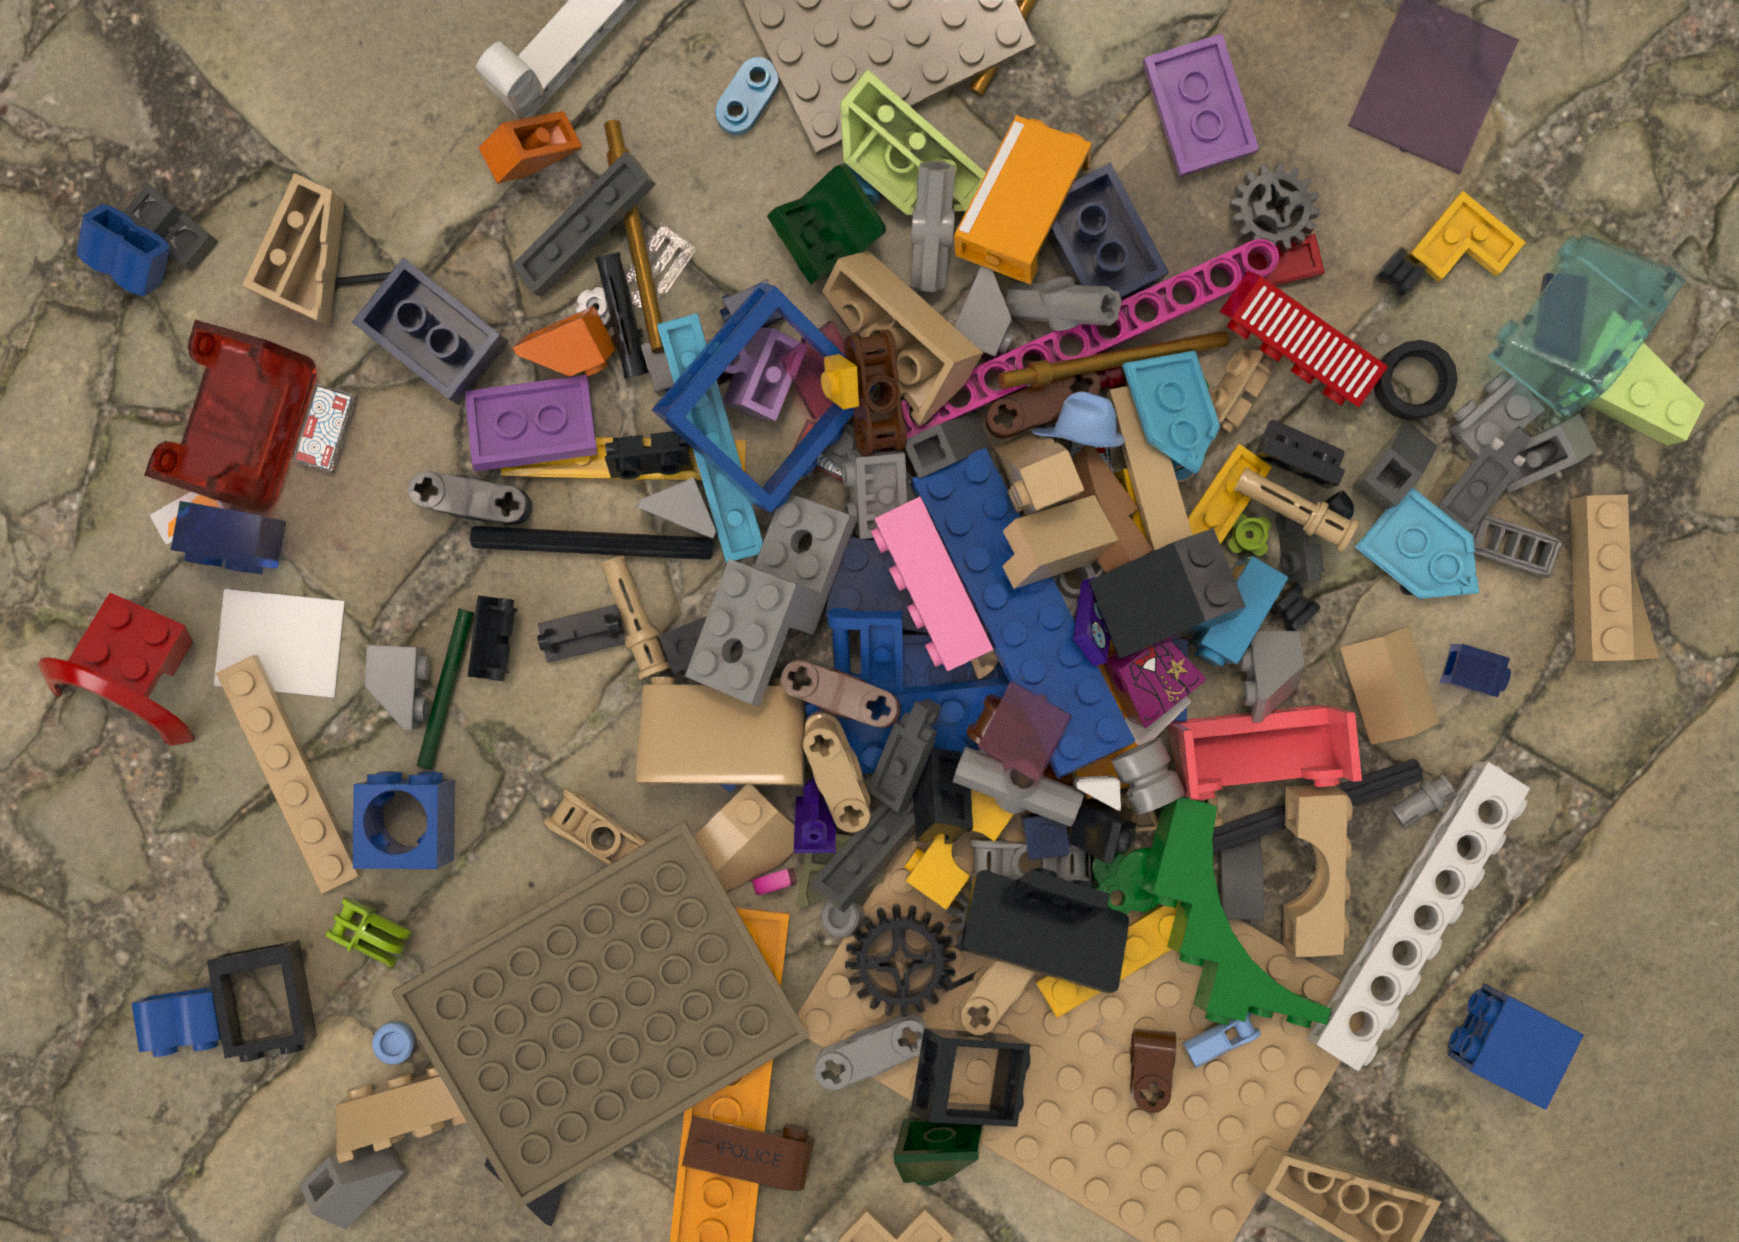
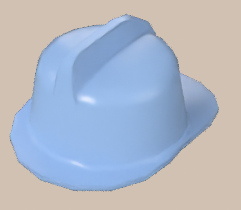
(1085, 420)

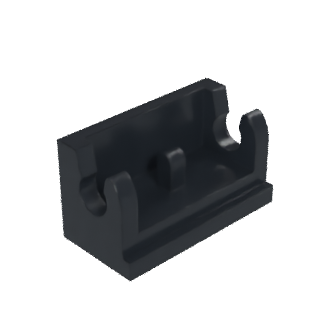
(939, 802)

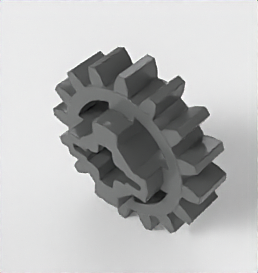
(1272, 192)

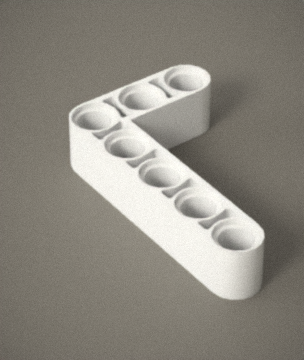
(551, 57)

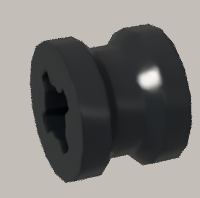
(1400, 272)
(1294, 608)

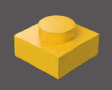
(840, 381)

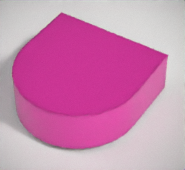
(774, 882)

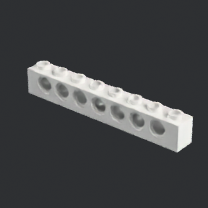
(1397, 921)

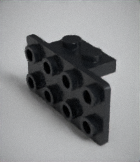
(1047, 927)

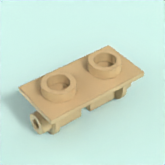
(1244, 373)

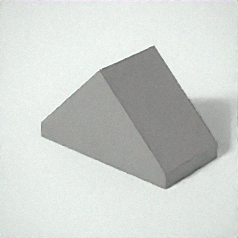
(683, 506)

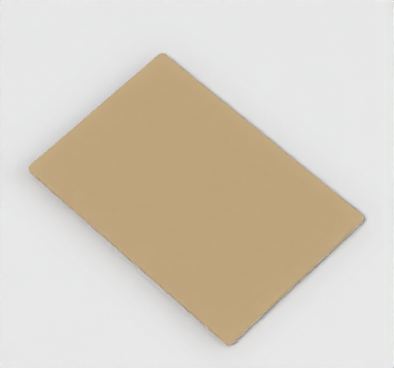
(1079, 1127)

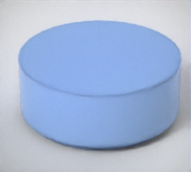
(394, 1042)

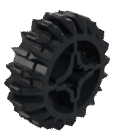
(920, 958)

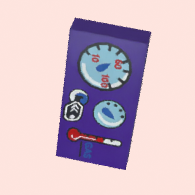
(1089, 628)

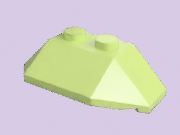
(889, 140)

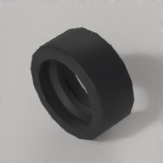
(1446, 375)

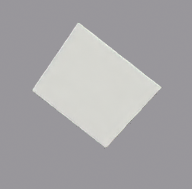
(289, 634)

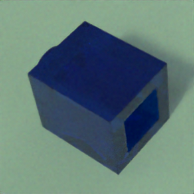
(1476, 670)

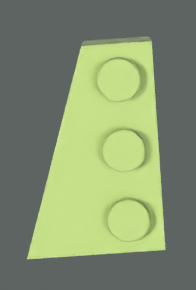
(1651, 399)

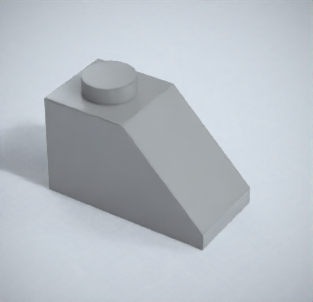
(986, 316)
(1554, 450)

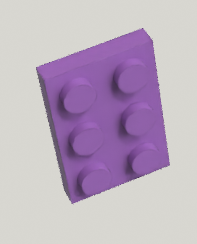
(1200, 105)
(530, 423)

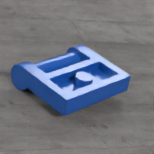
(880, 645)

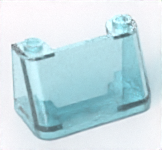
(1585, 322)

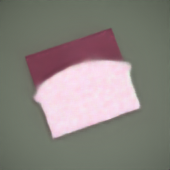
(806, 367)
(1025, 731)

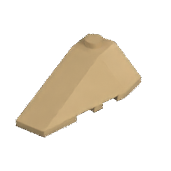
(747, 837)

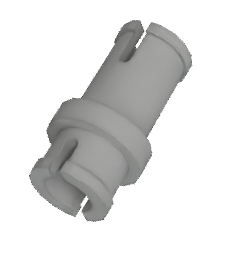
(1425, 800)

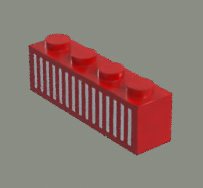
(1303, 339)

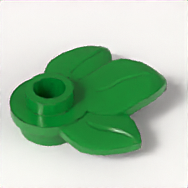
(1126, 876)

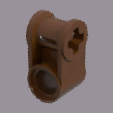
(1152, 1061)

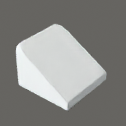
(1102, 788)

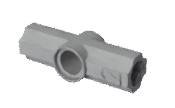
(932, 225)
(1063, 303)
(1042, 797)

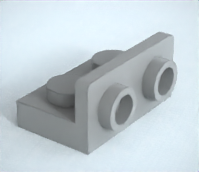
(1495, 415)
(874, 486)

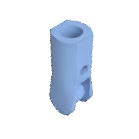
(1215, 1043)

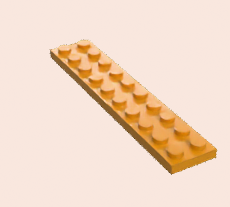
(711, 1204)

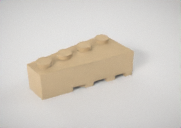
(1037, 473)
(1344, 1200)

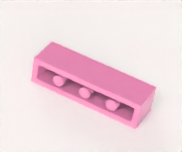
(932, 584)

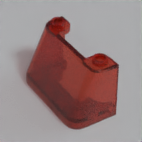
(240, 419)

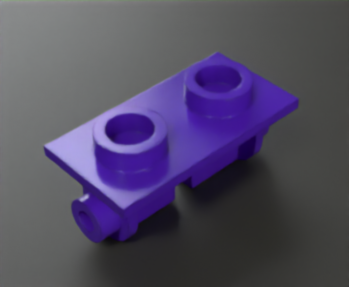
(813, 822)

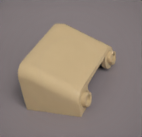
(716, 739)

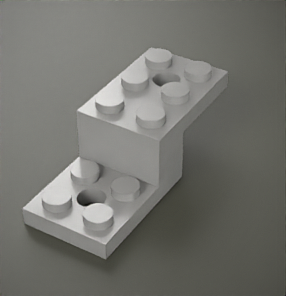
(768, 599)

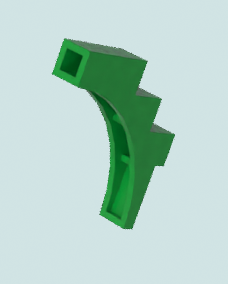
(1183, 872)

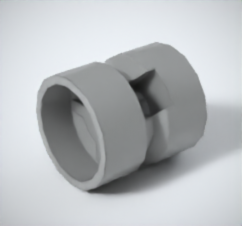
(1148, 776)

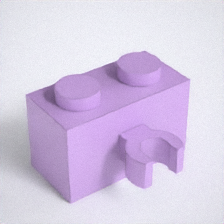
(759, 375)

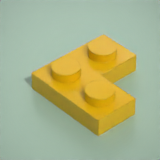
(1468, 229)

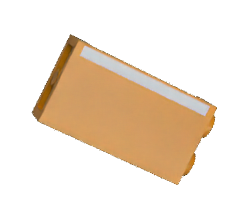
(1021, 198)

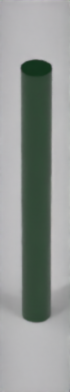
(445, 689)

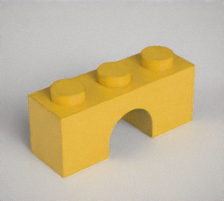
(934, 868)

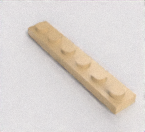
(288, 773)

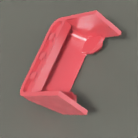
(1287, 744)

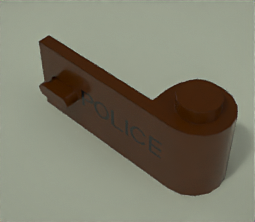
(750, 1154)

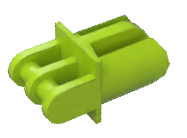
(372, 936)

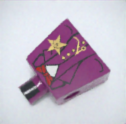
(1152, 681)

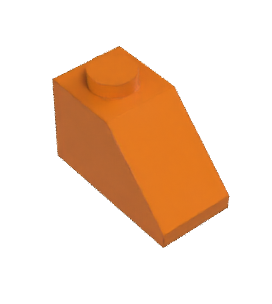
(528, 145)
(570, 344)

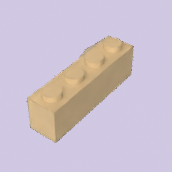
(931, 352)
(1606, 593)
(390, 1111)

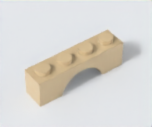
(1317, 919)

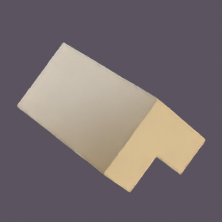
(1057, 541)
(1389, 686)

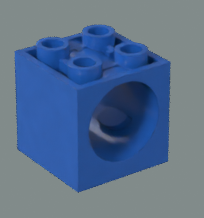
(373, 844)
(1514, 1045)

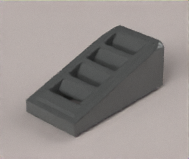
(1545, 560)

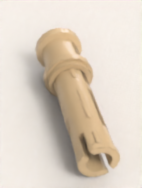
(1314, 517)
(616, 571)

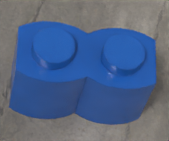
(125, 251)
(175, 1021)

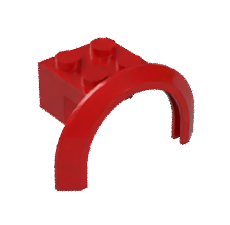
(123, 661)

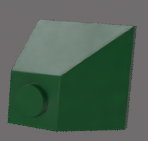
(935, 1151)

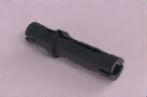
(609, 268)

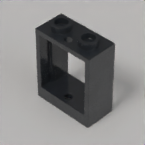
(297, 992)
(936, 1072)

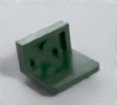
(828, 223)

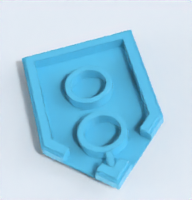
(1174, 406)
(1422, 549)

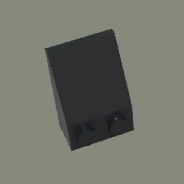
(1167, 594)

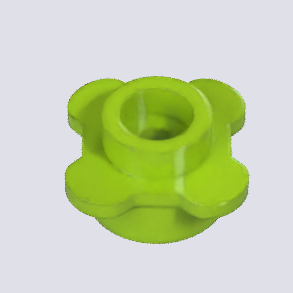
(1259, 528)

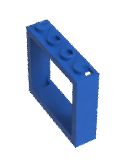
(711, 364)

